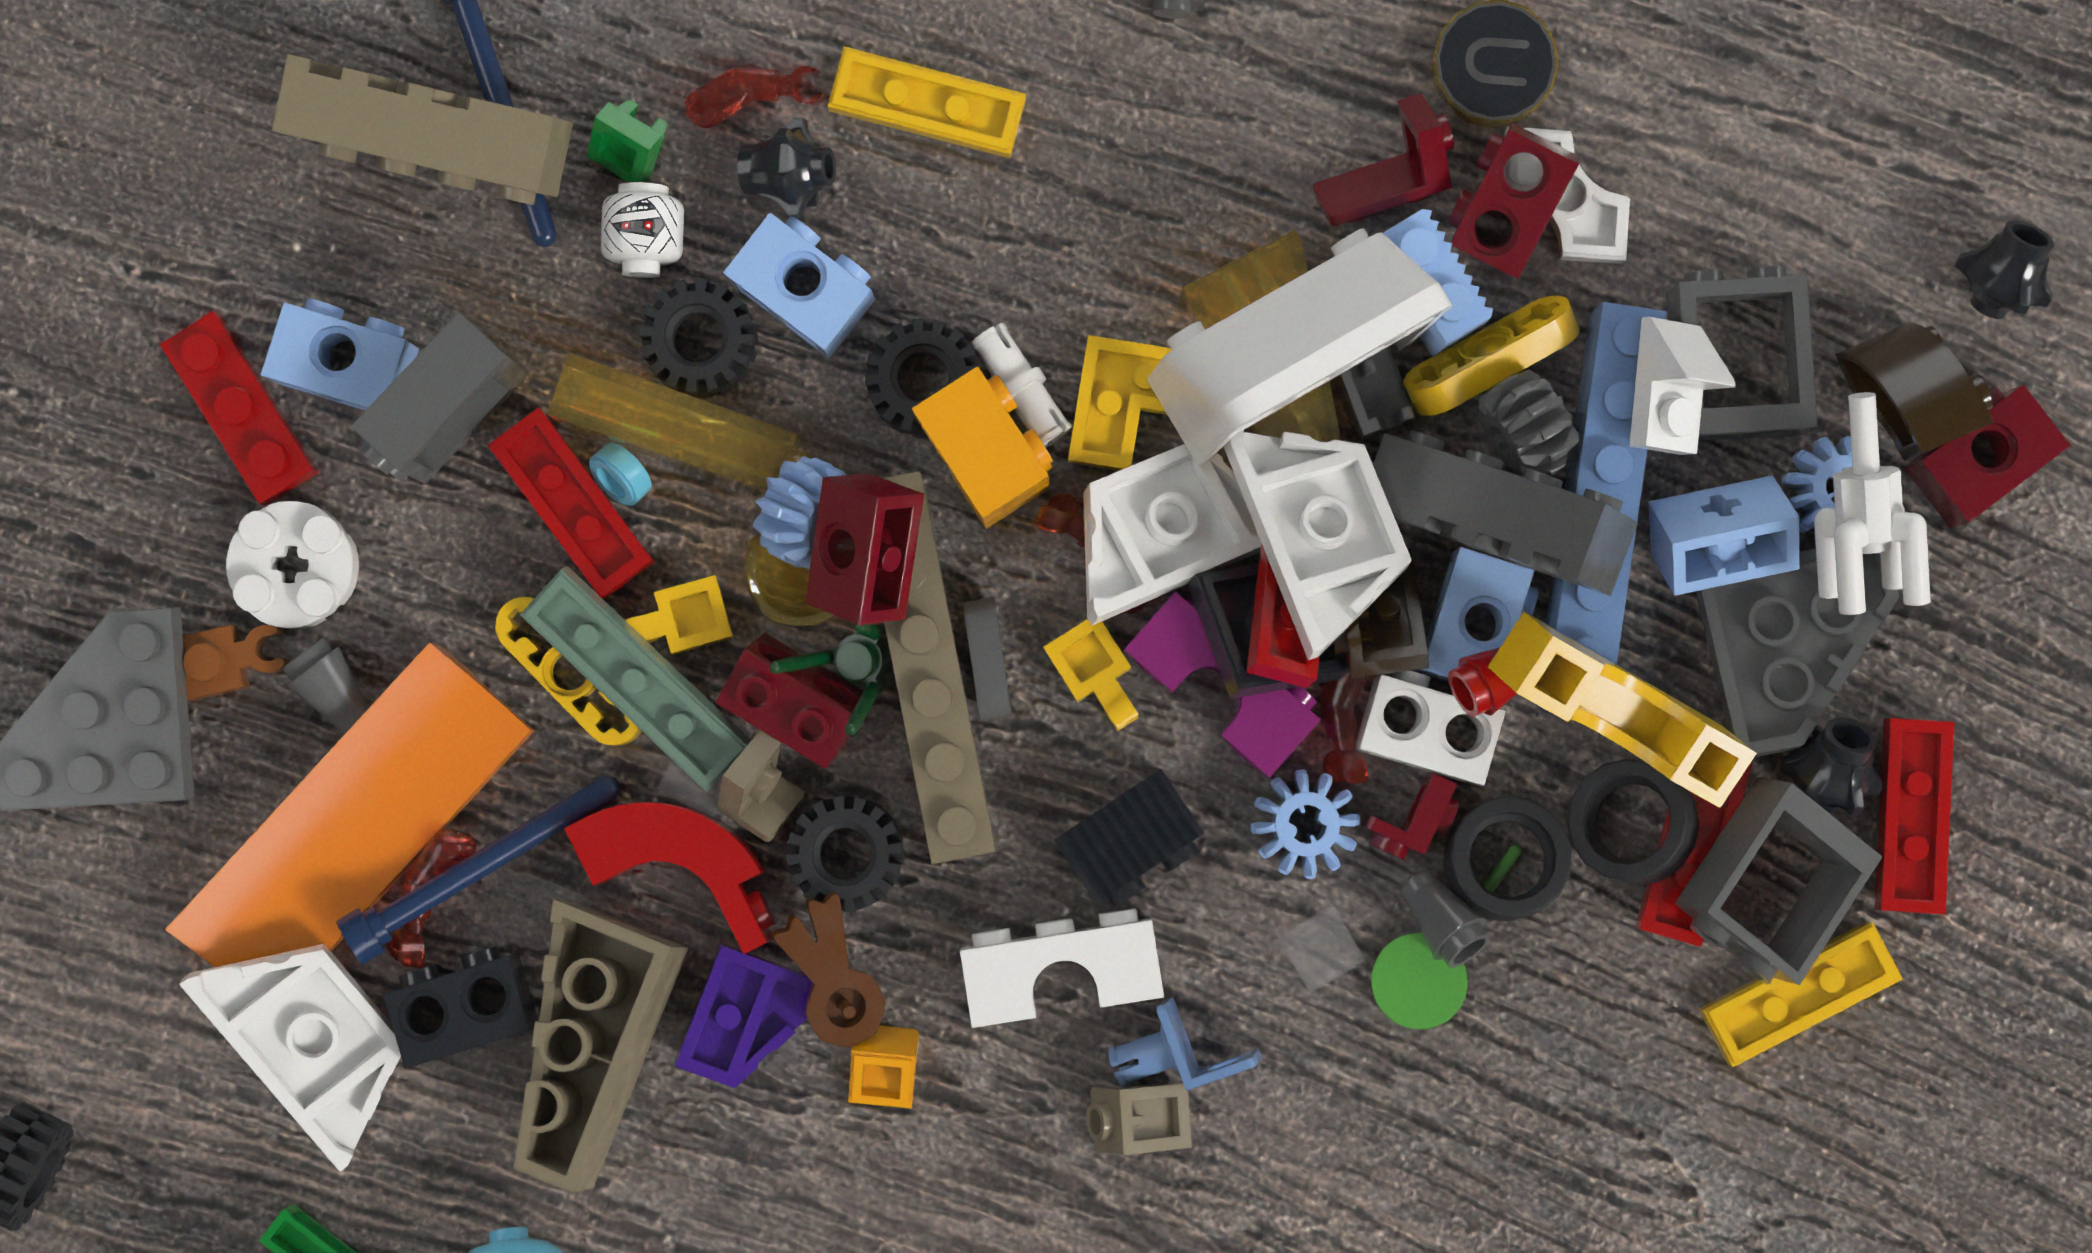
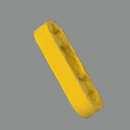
(1491, 355)
(526, 648)

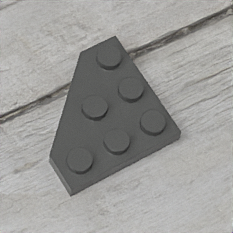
(1786, 650)
(107, 722)

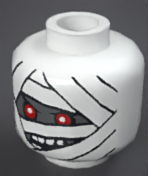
(642, 228)

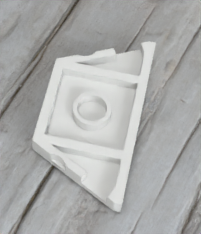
(1159, 528)
(1320, 528)
(306, 1037)

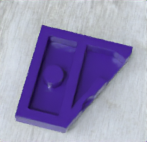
(741, 1016)

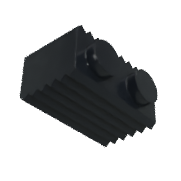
(1130, 838)

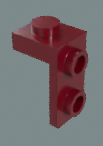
(1397, 179)

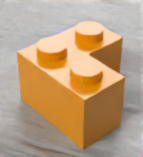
(983, 446)

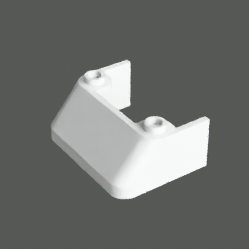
(1294, 340)

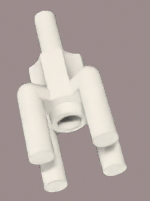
(1869, 521)

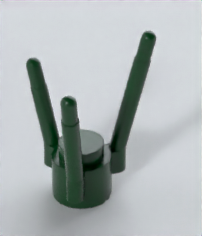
(858, 659)

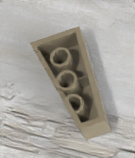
(422, 128)
(591, 1039)

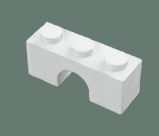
(1116, 953)

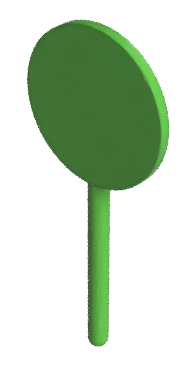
(1415, 986)

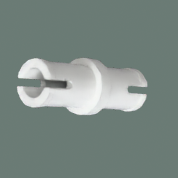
(1023, 382)

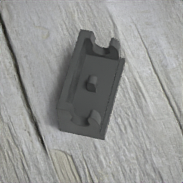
(1374, 396)

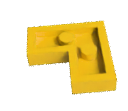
(1111, 401)

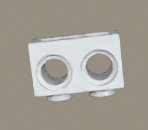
(1426, 742)

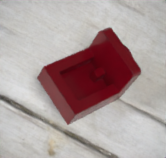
(1429, 814)

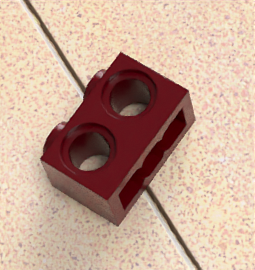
(1525, 205)
(797, 707)

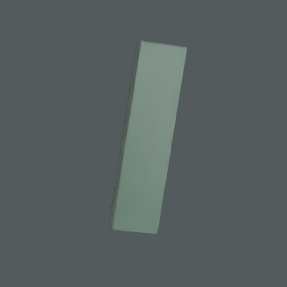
(636, 678)

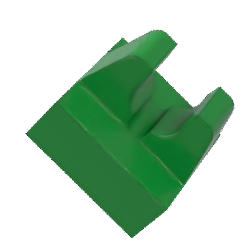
(625, 143)

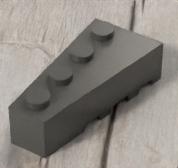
(1505, 513)

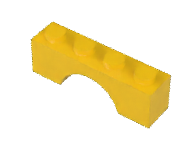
(1622, 707)

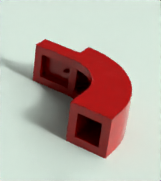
(673, 833)

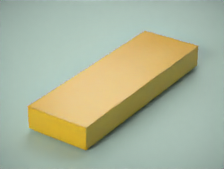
(926, 102)
(1768, 1014)

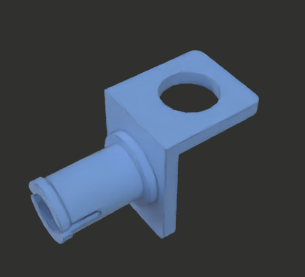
(1170, 1050)

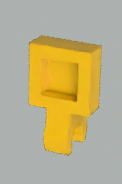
(687, 616)
(1091, 664)

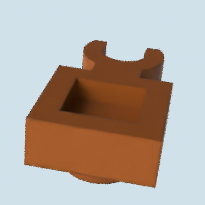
(219, 661)

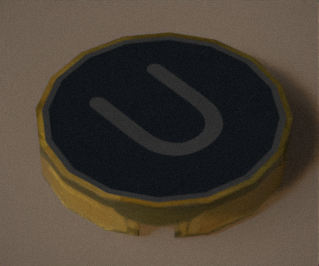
(1494, 63)

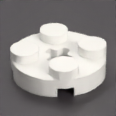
(265, 538)

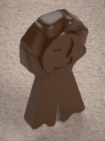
(842, 1001)

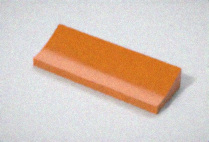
(357, 815)

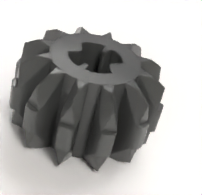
(1528, 425)

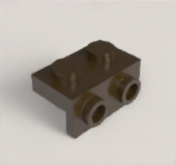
(1388, 633)

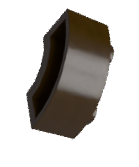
(1918, 388)

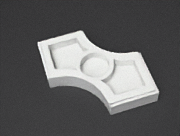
(1588, 219)

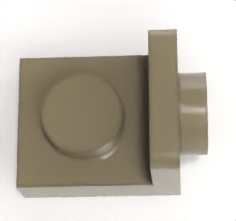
(756, 792)
(1139, 1118)

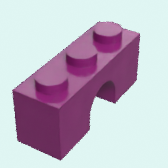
(1265, 724)

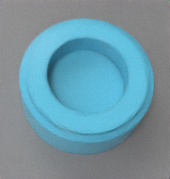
(620, 474)

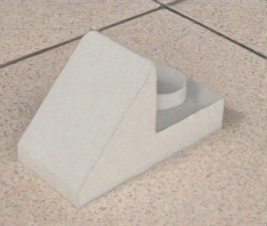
(1671, 374)

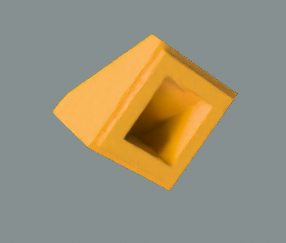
(884, 1068)

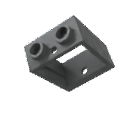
(1762, 283)
(437, 402)
(1820, 907)

